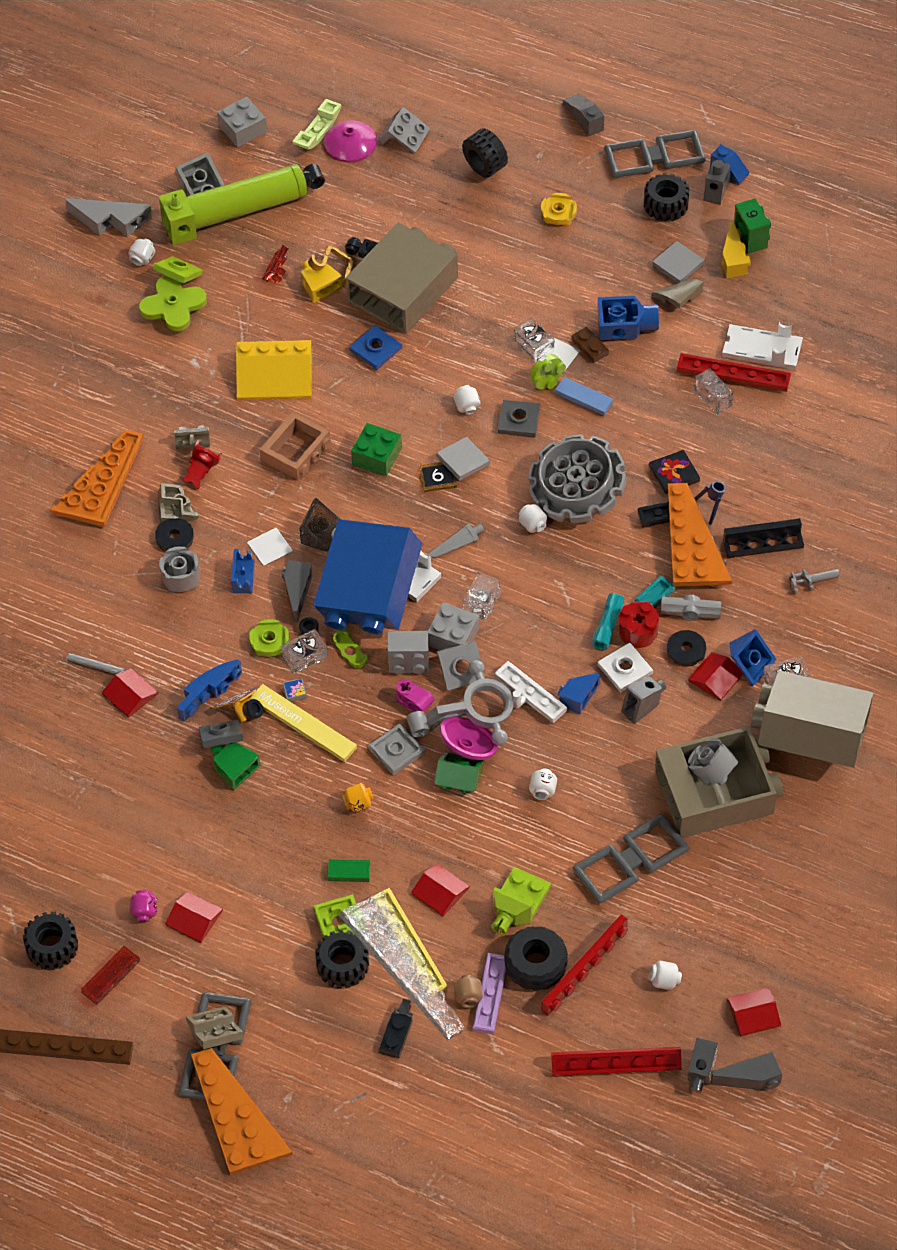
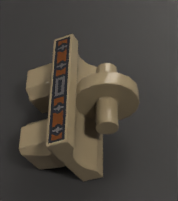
(188, 437)

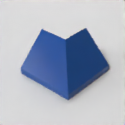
(751, 655)

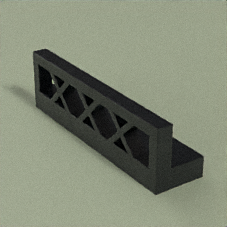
(762, 534)

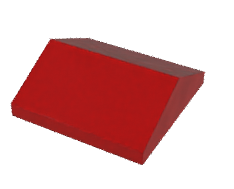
(716, 675)
(129, 692)
(439, 889)
(193, 916)
(754, 1011)

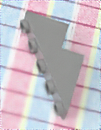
(104, 214)

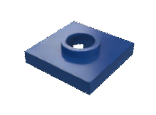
(377, 356)

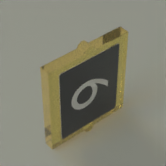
(436, 477)

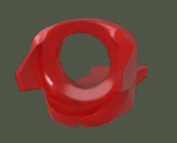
(200, 463)

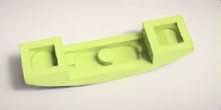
(320, 125)

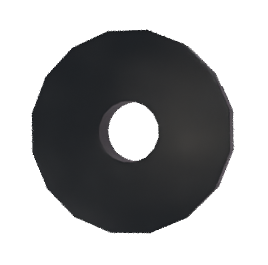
(171, 527)
(690, 639)

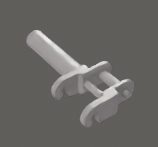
(809, 579)

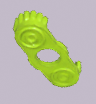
(342, 642)

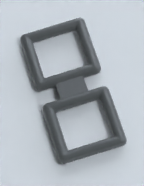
(654, 154)
(630, 858)
(219, 1050)

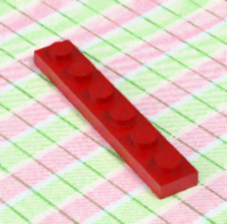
(735, 372)
(580, 969)
(616, 1061)

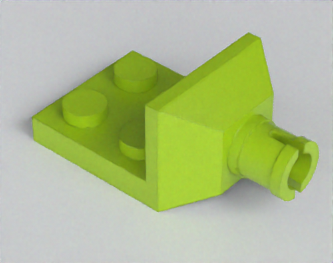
(518, 899)

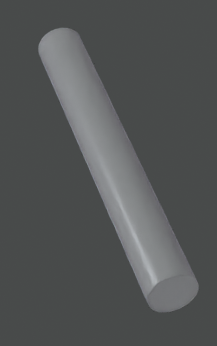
(94, 664)

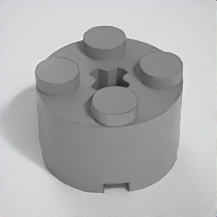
(179, 569)
(712, 762)

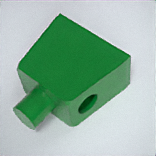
(234, 763)

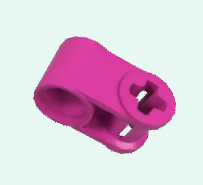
(413, 698)

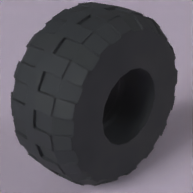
(534, 975)

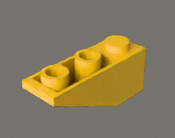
(734, 259)

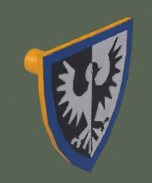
(238, 706)

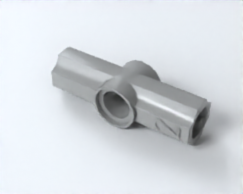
(691, 607)

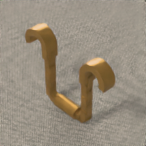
(337, 252)

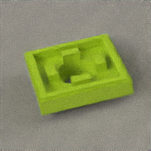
(177, 269)
(329, 910)

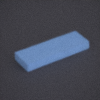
(584, 396)

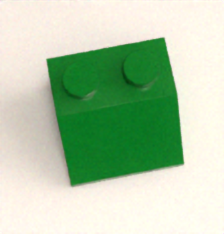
(458, 772)

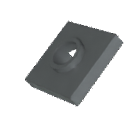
(522, 427)
(221, 733)

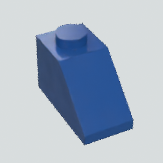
(738, 170)
(579, 691)

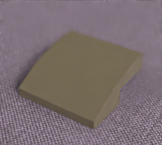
(214, 1027)

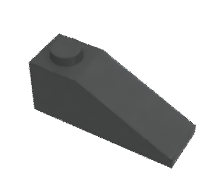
(585, 113)
(297, 581)
(754, 1073)

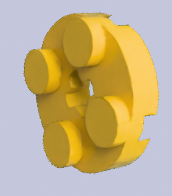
(562, 217)

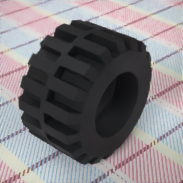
(485, 153)
(662, 187)
(50, 926)
(342, 973)

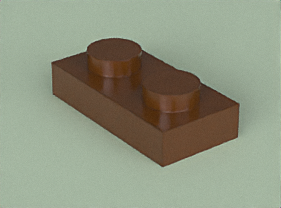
(590, 344)

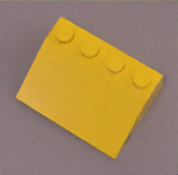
(274, 370)

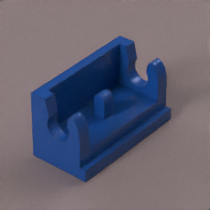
(242, 572)

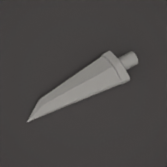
(461, 538)

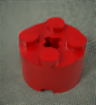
(638, 624)

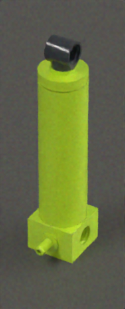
(187, 214)

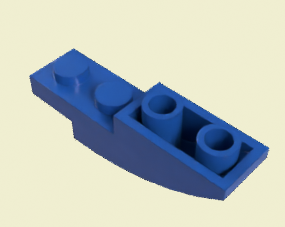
(212, 682)

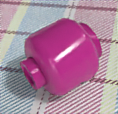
(143, 905)

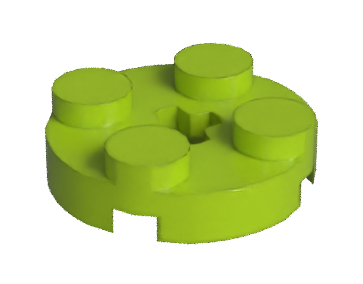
(547, 372)
(260, 633)

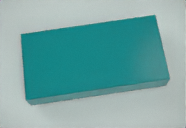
(655, 592)

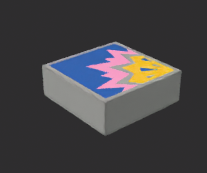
(294, 690)

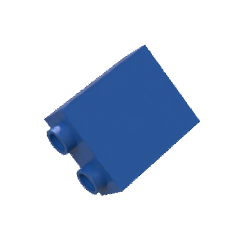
(367, 576)

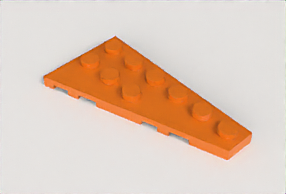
(101, 484)
(692, 546)
(240, 1126)

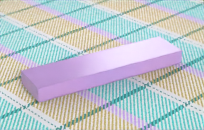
(492, 990)

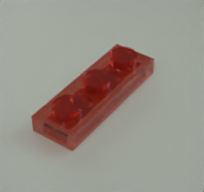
(110, 975)

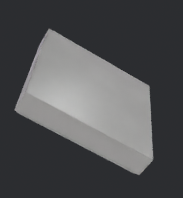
(678, 262)
(463, 458)
(396, 749)

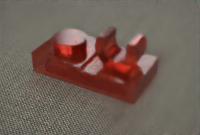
(272, 270)

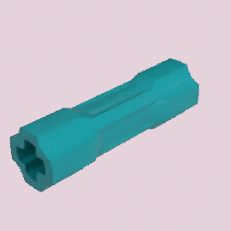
(607, 622)

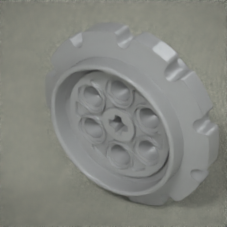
(577, 478)

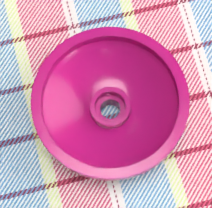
(350, 141)
(467, 738)

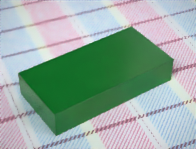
(349, 870)

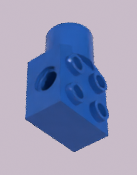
(625, 317)

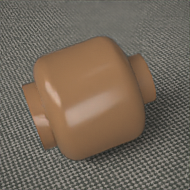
(468, 991)

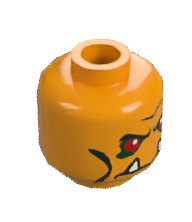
(357, 797)

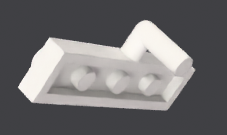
(529, 691)

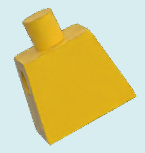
(320, 283)

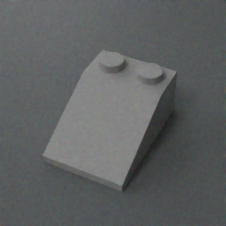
(198, 175)

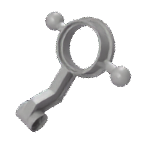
(422, 724)

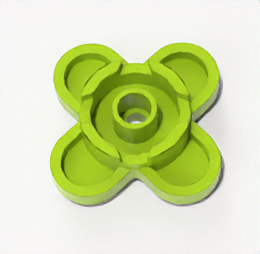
(173, 303)

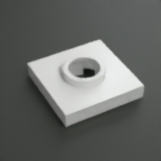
(620, 677)

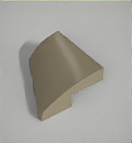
(680, 293)
(174, 503)

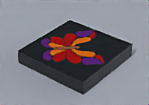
(674, 469)

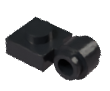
(355, 246)

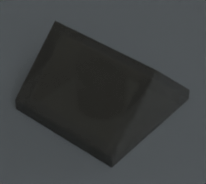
(318, 526)

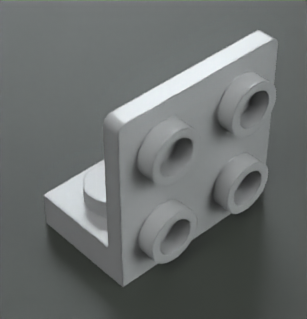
(405, 129)

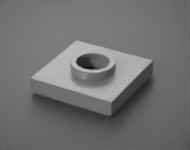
(448, 659)

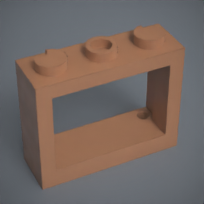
(294, 421)

